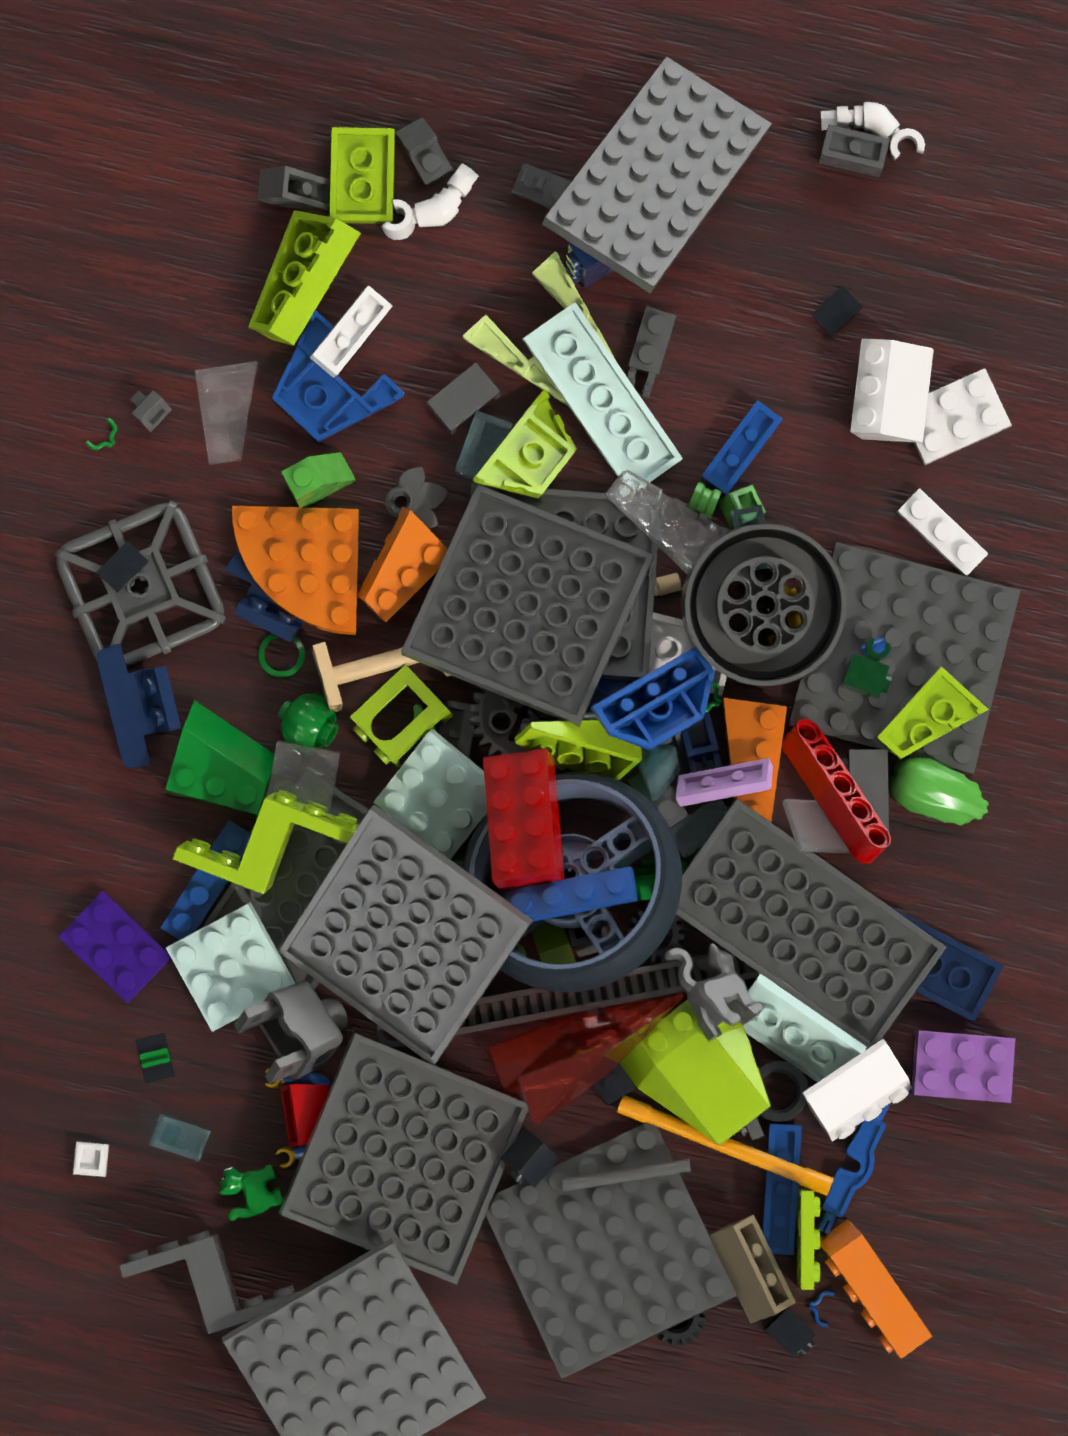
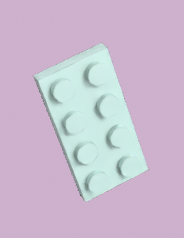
(799, 1032)

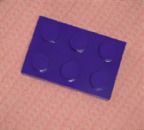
(115, 947)

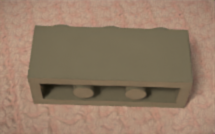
(752, 1269)

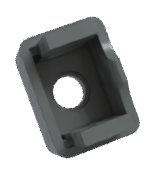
(298, 1028)

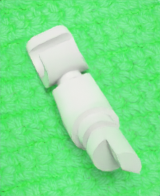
(874, 119)
(433, 211)

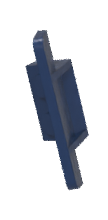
(260, 609)
(137, 703)

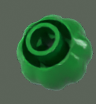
(308, 721)

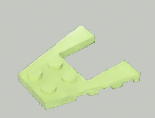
(493, 341)

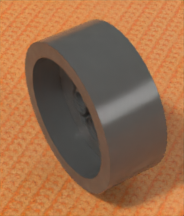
(734, 558)

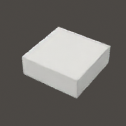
(91, 1159)

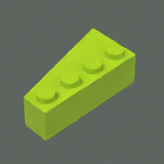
(301, 274)

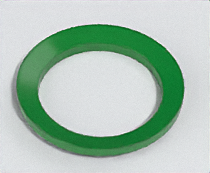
(281, 674)

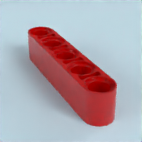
(836, 791)

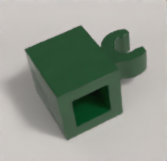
(866, 674)

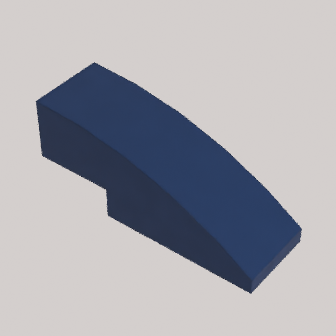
(701, 746)

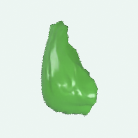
(936, 791)

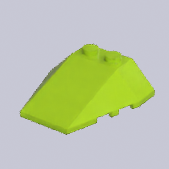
(700, 1081)

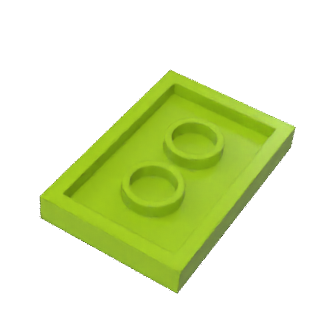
(362, 175)
(807, 1239)

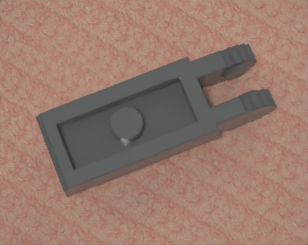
(651, 346)

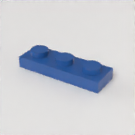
(741, 448)

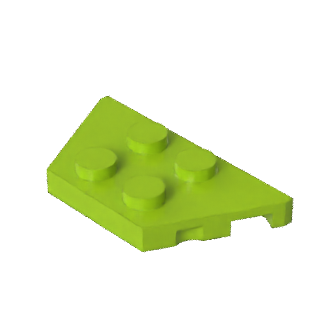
(530, 452)

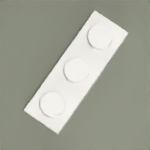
(351, 331)
(942, 532)

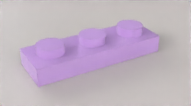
(724, 782)

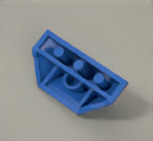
(659, 702)

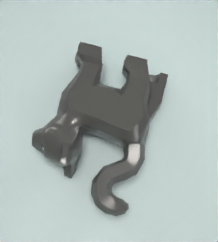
(714, 995)

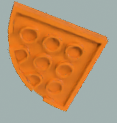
(303, 561)

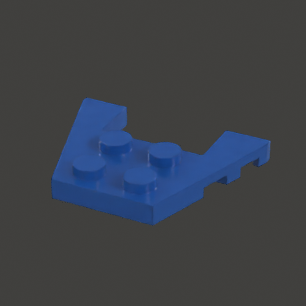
(317, 399)

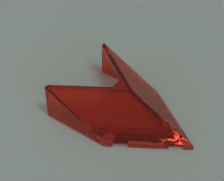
(573, 1052)

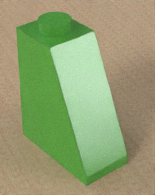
(317, 477)

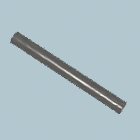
(626, 1175)

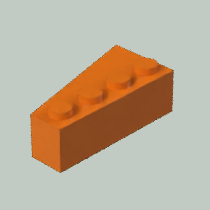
(754, 734)
(874, 1289)

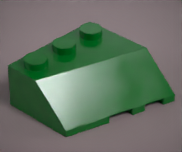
(220, 764)

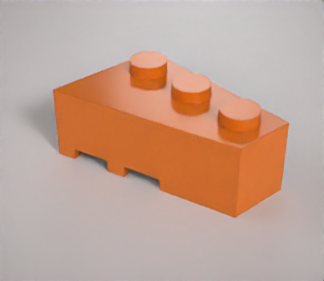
(403, 566)

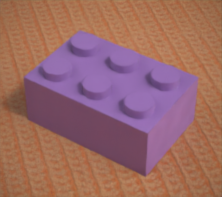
(963, 1066)

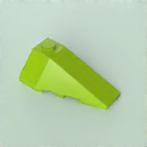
(582, 747)

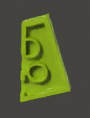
(930, 714)

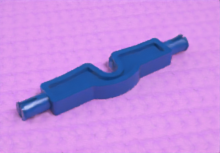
(845, 1181)

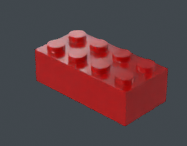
(523, 819)

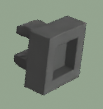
(150, 409)

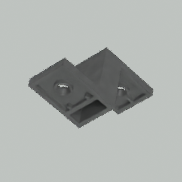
(210, 1280)

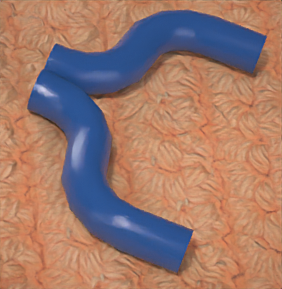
(816, 1302)

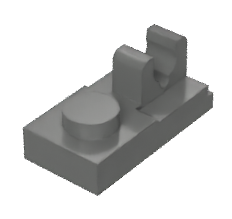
(539, 186)

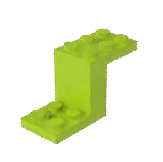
(267, 841)

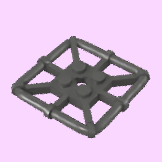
(158, 596)

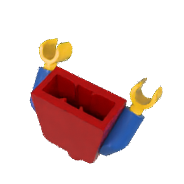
(301, 1105)

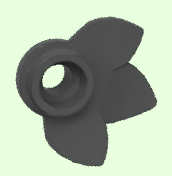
(420, 496)

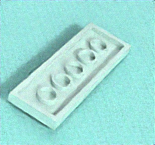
(601, 395)

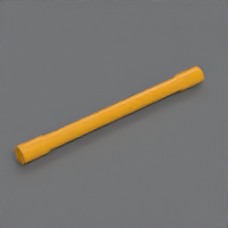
(804, 1176)

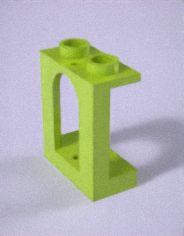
(395, 748)

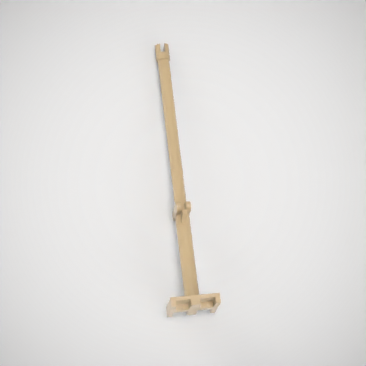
(387, 661)

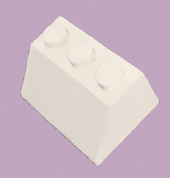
(891, 391)
(858, 1091)

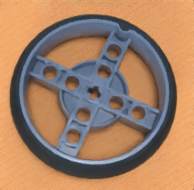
(617, 953)

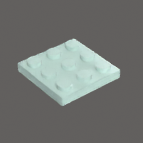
(437, 794)
(230, 965)

